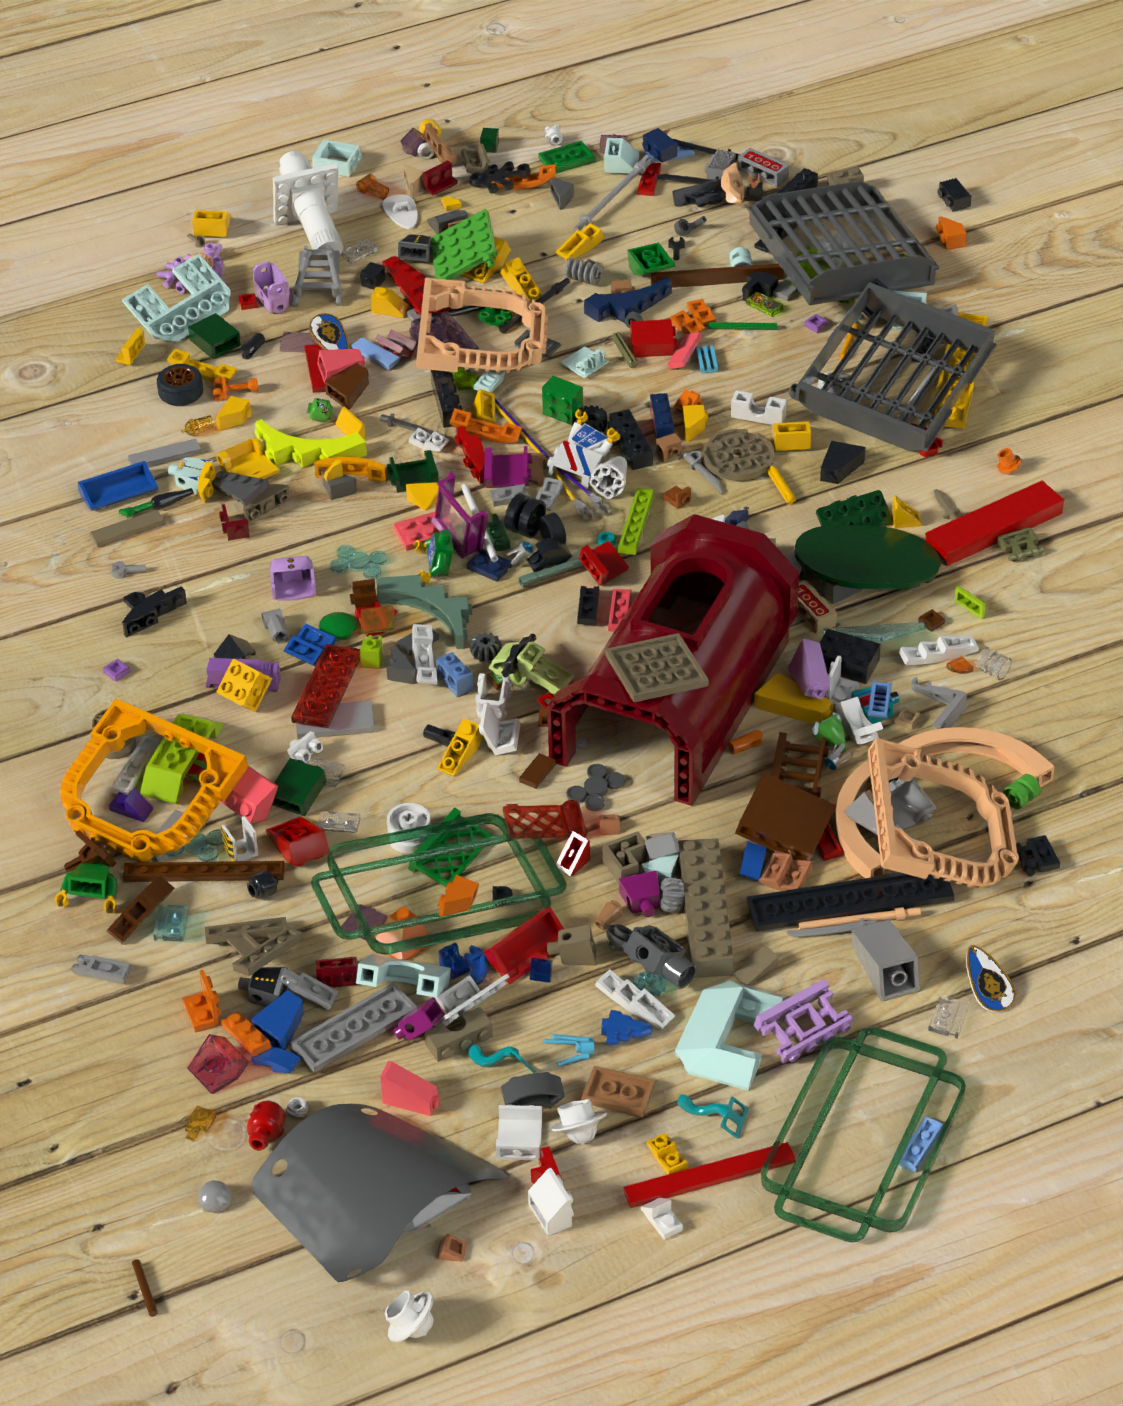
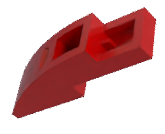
(473, 453)

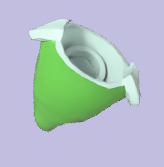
(832, 730)

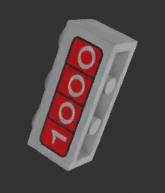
(770, 169)

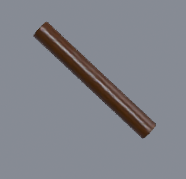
(146, 1292)

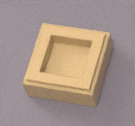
(907, 718)

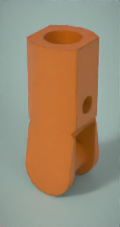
(745, 742)

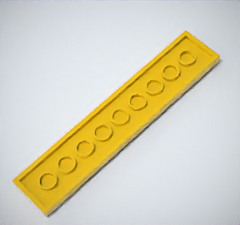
(960, 410)

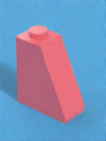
(334, 361)
(407, 1090)

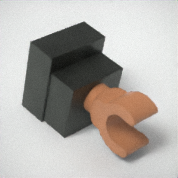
(755, 191)

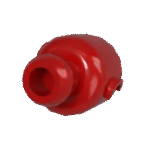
(265, 1124)

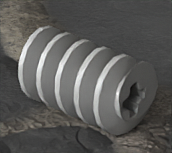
(584, 271)

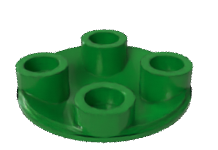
(494, 316)
(338, 625)

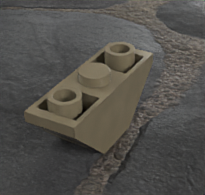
(268, 500)

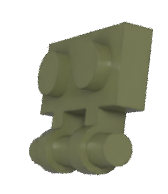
(1017, 540)

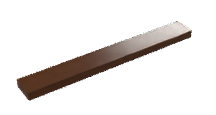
(715, 276)
(200, 870)

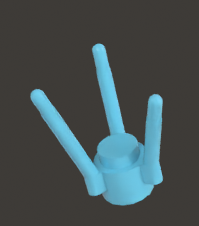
(584, 1046)

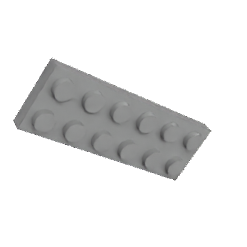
(352, 1027)

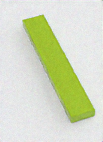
(636, 521)

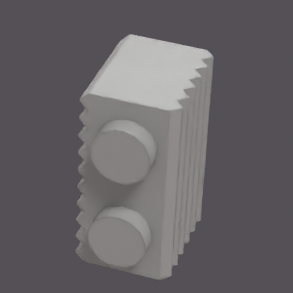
(718, 163)

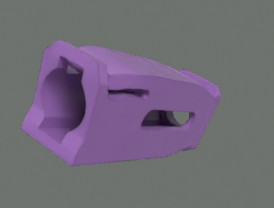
(218, 666)

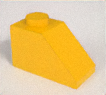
(388, 303)
(233, 413)
(694, 421)

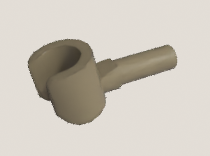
(198, 239)

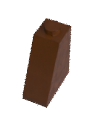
(347, 385)

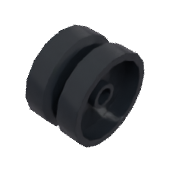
(523, 515)

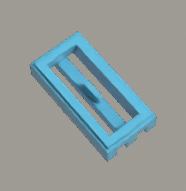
(705, 351)

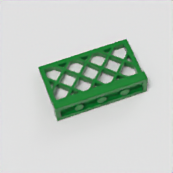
(437, 840)

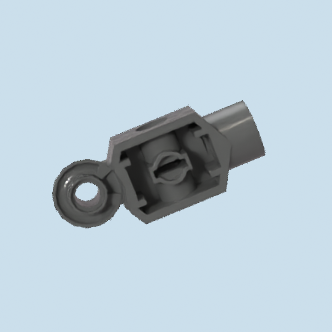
(654, 951)

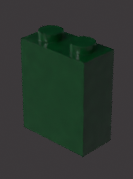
(214, 336)
(298, 786)

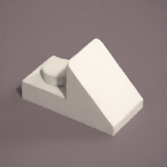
(662, 1217)

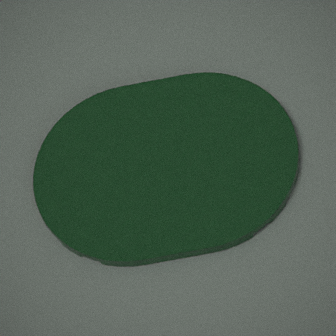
(867, 556)

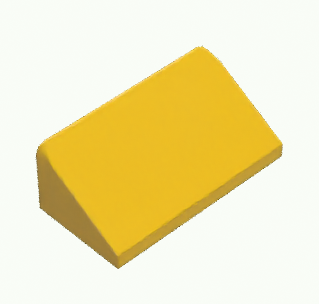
(349, 423)

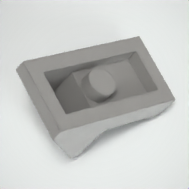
(661, 844)

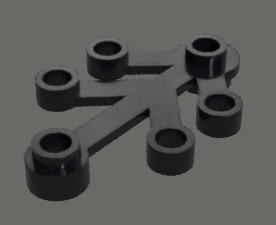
(497, 175)

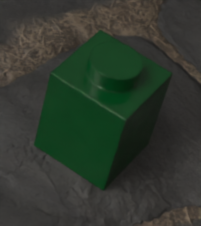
(490, 139)

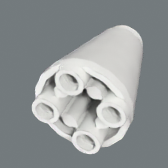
(610, 477)

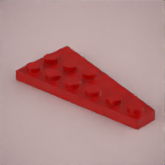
(410, 282)

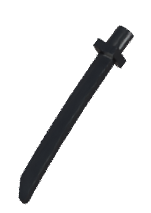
(699, 148)
(684, 178)

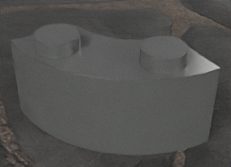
(533, 1089)

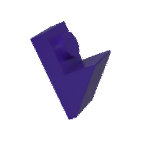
(131, 805)

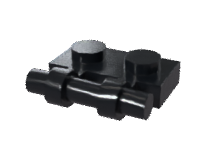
(1042, 854)

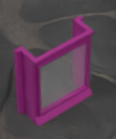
(466, 531)

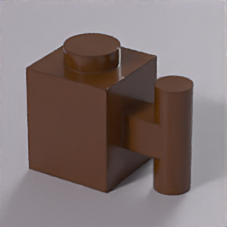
(363, 593)

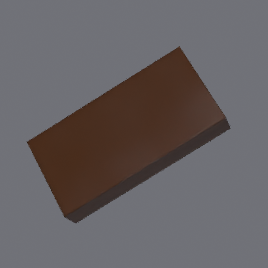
(537, 771)

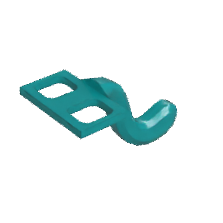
(478, 1057)
(724, 1110)

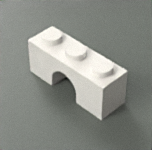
(745, 408)

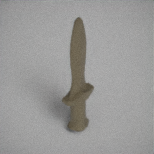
(950, 513)

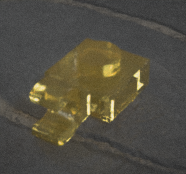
(198, 1121)

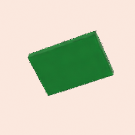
(567, 156)

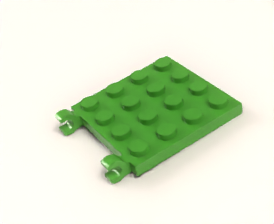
(464, 246)

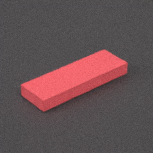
(684, 350)
(619, 606)

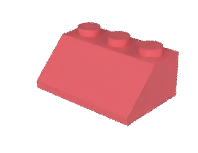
(252, 796)

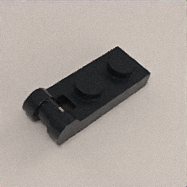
(588, 605)

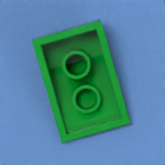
(649, 259)

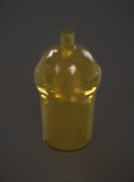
(198, 425)

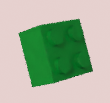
(561, 399)

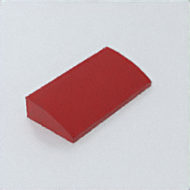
(515, 950)

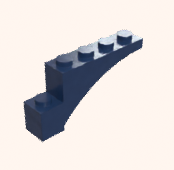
(621, 304)

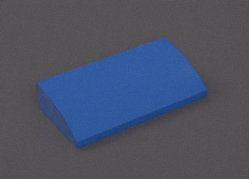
(117, 486)

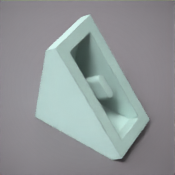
(664, 866)

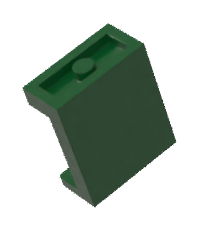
(413, 472)

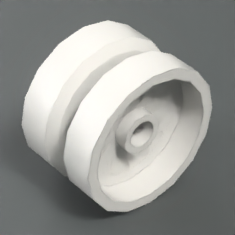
(406, 817)

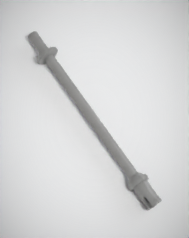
(639, 168)

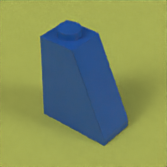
(280, 1019)

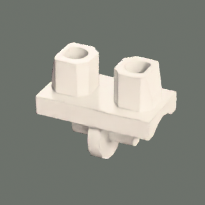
(305, 747)

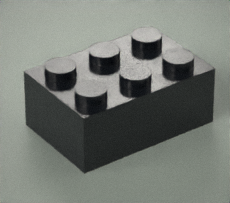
(857, 655)

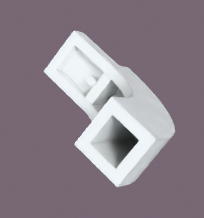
(856, 723)

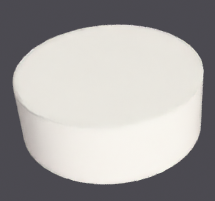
(425, 151)

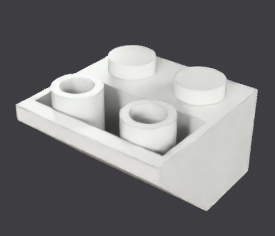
(551, 1203)

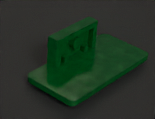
(857, 510)

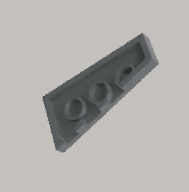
(239, 486)

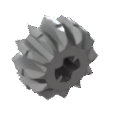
(672, 895)

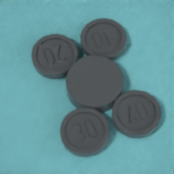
(596, 787)

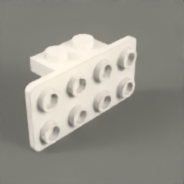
(465, 996)

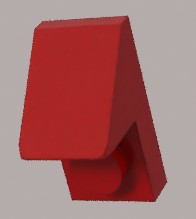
(545, 1162)

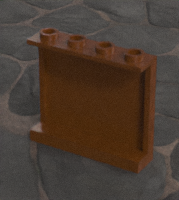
(785, 818)

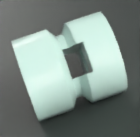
(740, 257)

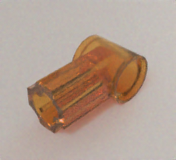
(370, 185)

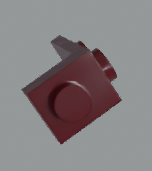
(234, 529)

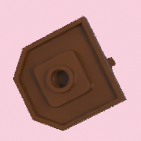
(90, 853)

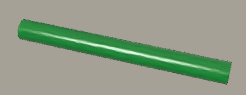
(738, 325)

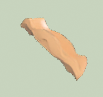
(734, 193)

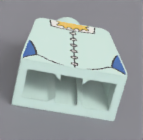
(188, 472)

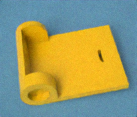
(247, 460)

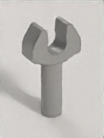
(119, 569)

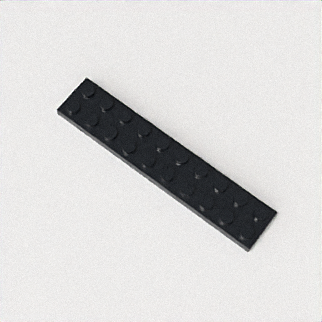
(846, 899)

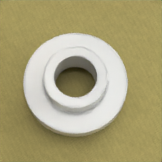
(297, 1107)

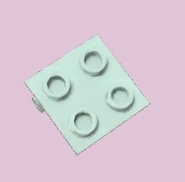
(585, 361)

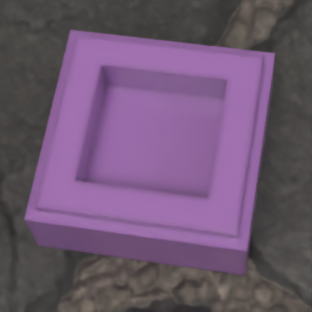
(816, 323)
(116, 670)

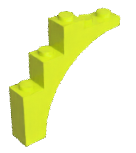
(284, 447)

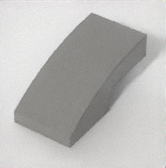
(550, 492)

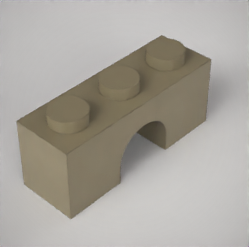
(445, 1043)

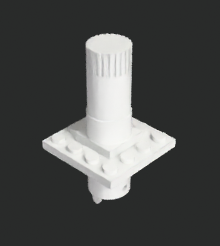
(309, 197)

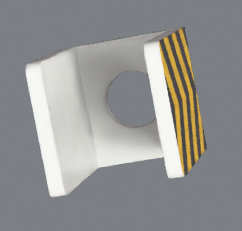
(249, 842)

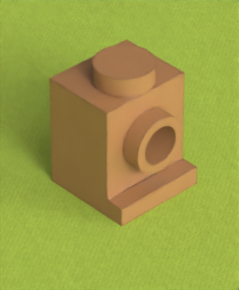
(621, 286)
(669, 446)

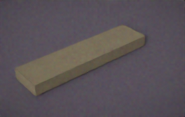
(127, 528)

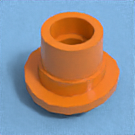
(1008, 461)

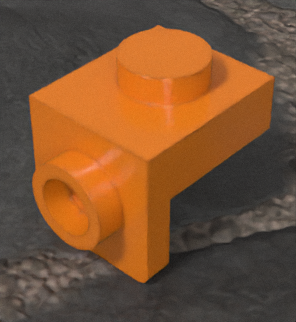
(688, 398)

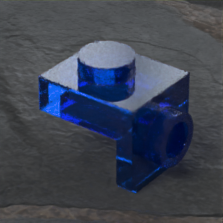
(450, 957)

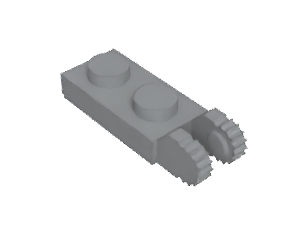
(102, 968)

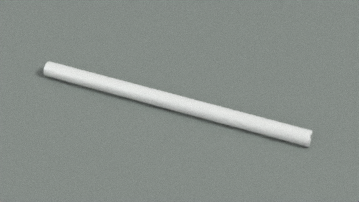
(474, 510)

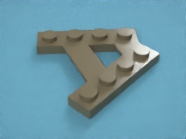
(242, 937)

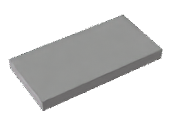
(348, 719)

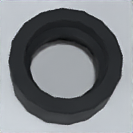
(552, 527)

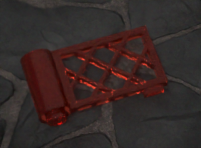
(568, 819)

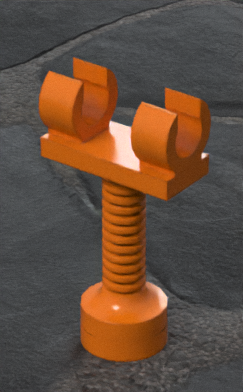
(252, 385)

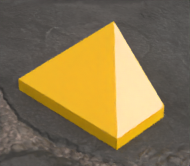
(484, 406)
(422, 494)

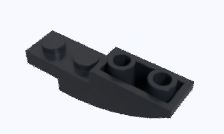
(148, 610)

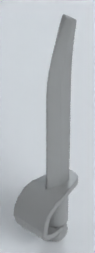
(697, 464)

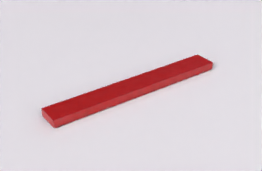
(706, 1175)

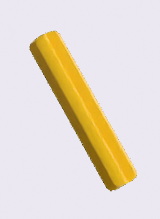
(781, 485)

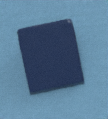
(736, 517)

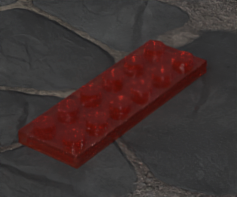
(326, 686)

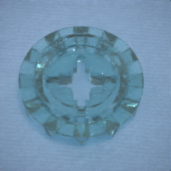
(646, 977)

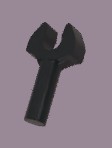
(676, 246)

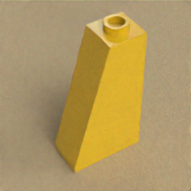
(786, 698)

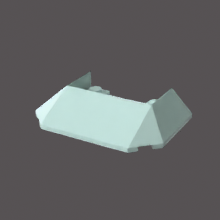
(171, 324)
(704, 1037)

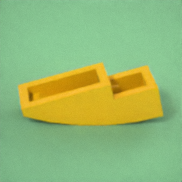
(581, 242)

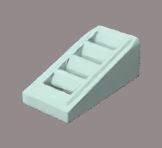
(490, 379)

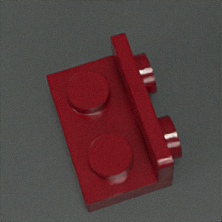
(439, 178)
(337, 971)

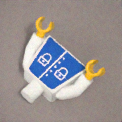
(590, 438)

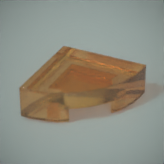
(960, 665)

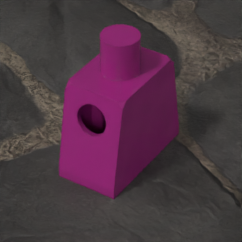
(641, 892)
(419, 1020)

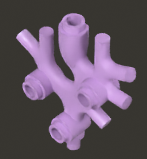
(210, 249)

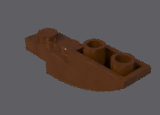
(140, 909)

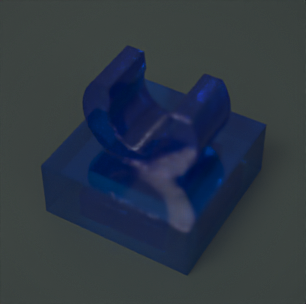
(541, 970)

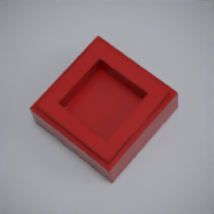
(248, 301)

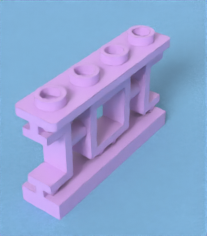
(796, 1007)

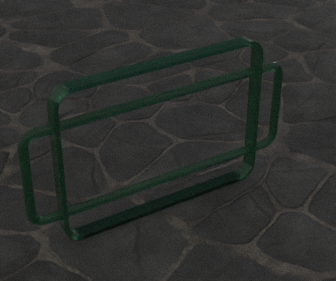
(445, 936)
(866, 1219)

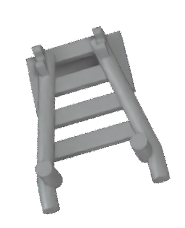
(318, 259)

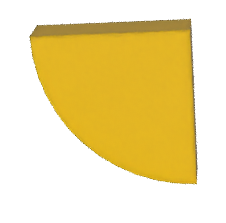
(450, 203)
(334, 470)

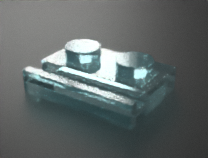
(171, 923)

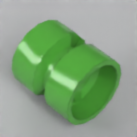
(1022, 791)

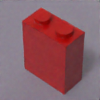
(653, 338)

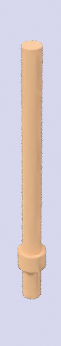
(898, 914)

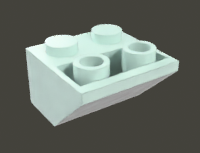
(619, 156)

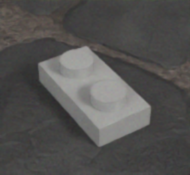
(504, 495)

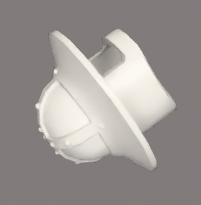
(578, 1121)
(409, 1316)

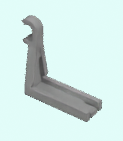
(954, 699)

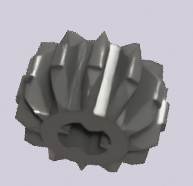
(485, 647)

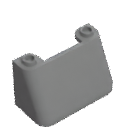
(908, 803)

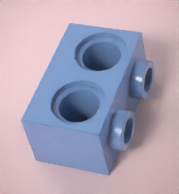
(454, 674)

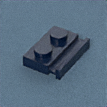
(482, 565)

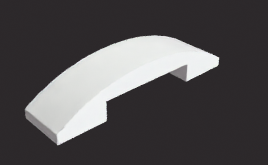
(422, 654)

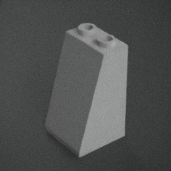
(886, 959)

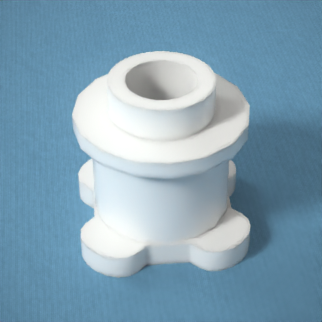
(553, 135)

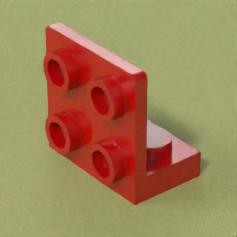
(603, 562)

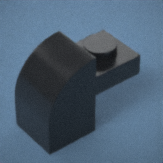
(761, 282)
(549, 551)

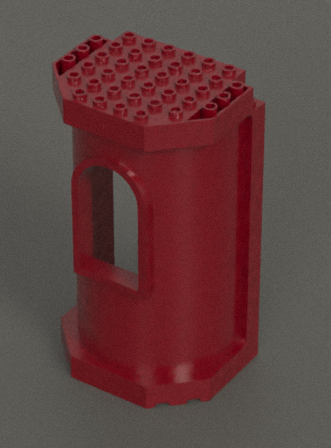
(736, 644)

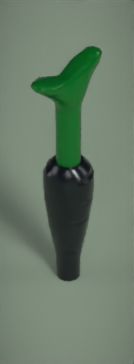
(157, 502)

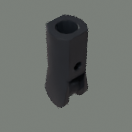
(252, 345)
(438, 735)

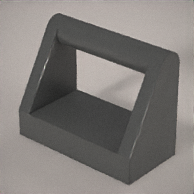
(440, 222)

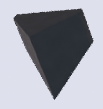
(234, 648)

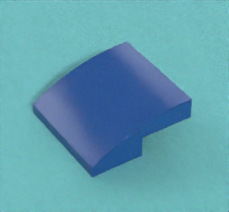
(309, 644)

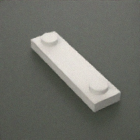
(135, 766)

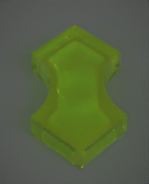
(464, 379)

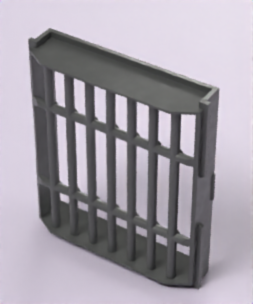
(829, 203)
(914, 316)

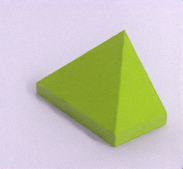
(970, 602)

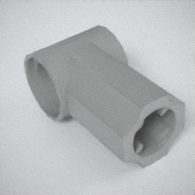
(274, 622)

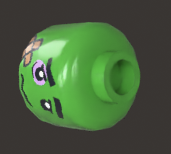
(320, 410)

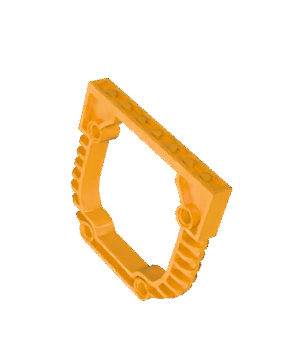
(125, 722)

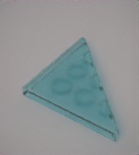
(881, 632)

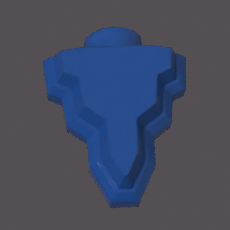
(623, 1028)

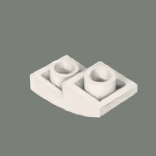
(427, 441)

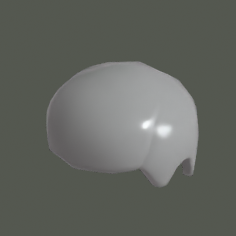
(214, 1196)

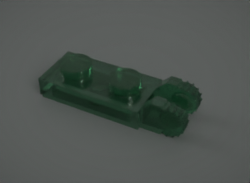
(498, 534)

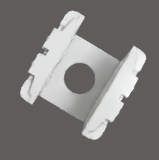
(498, 706)

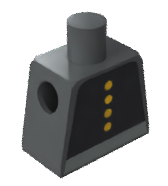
(415, 248)
(264, 985)

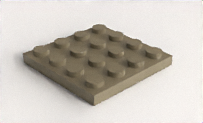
(656, 667)

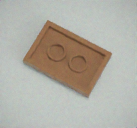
(619, 1091)

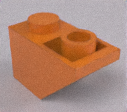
(951, 233)
(458, 897)

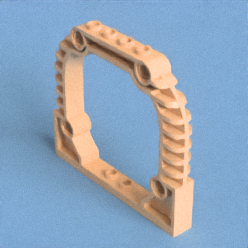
(441, 356)
(917, 858)

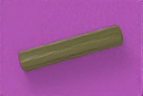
(624, 349)

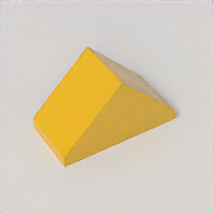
(904, 515)

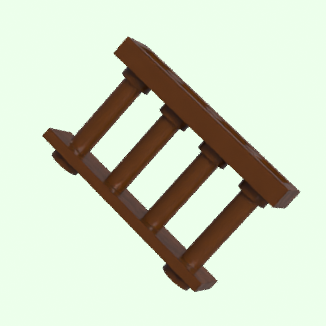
(783, 760)

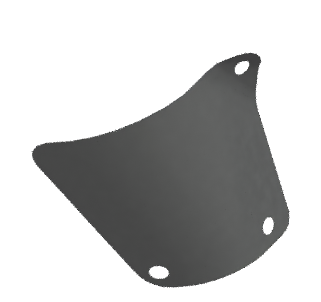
(359, 1183)

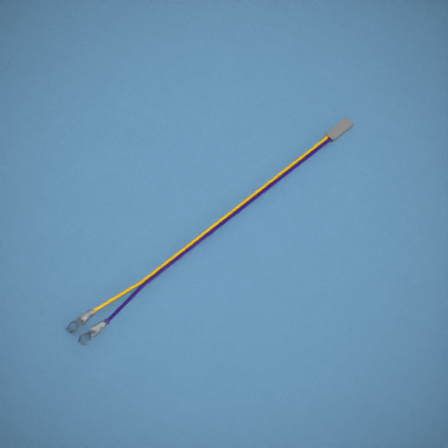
(580, 507)

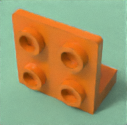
(202, 1006)

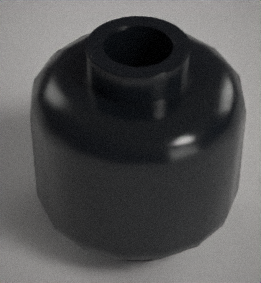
(262, 885)

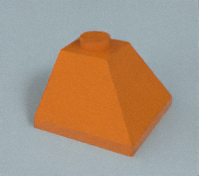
(403, 934)

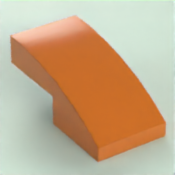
(699, 310)
(686, 324)

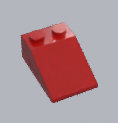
(299, 840)

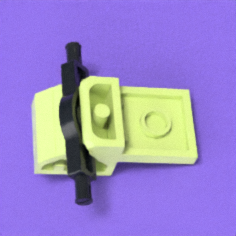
(525, 661)

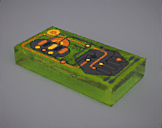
(764, 304)

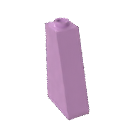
(809, 669)

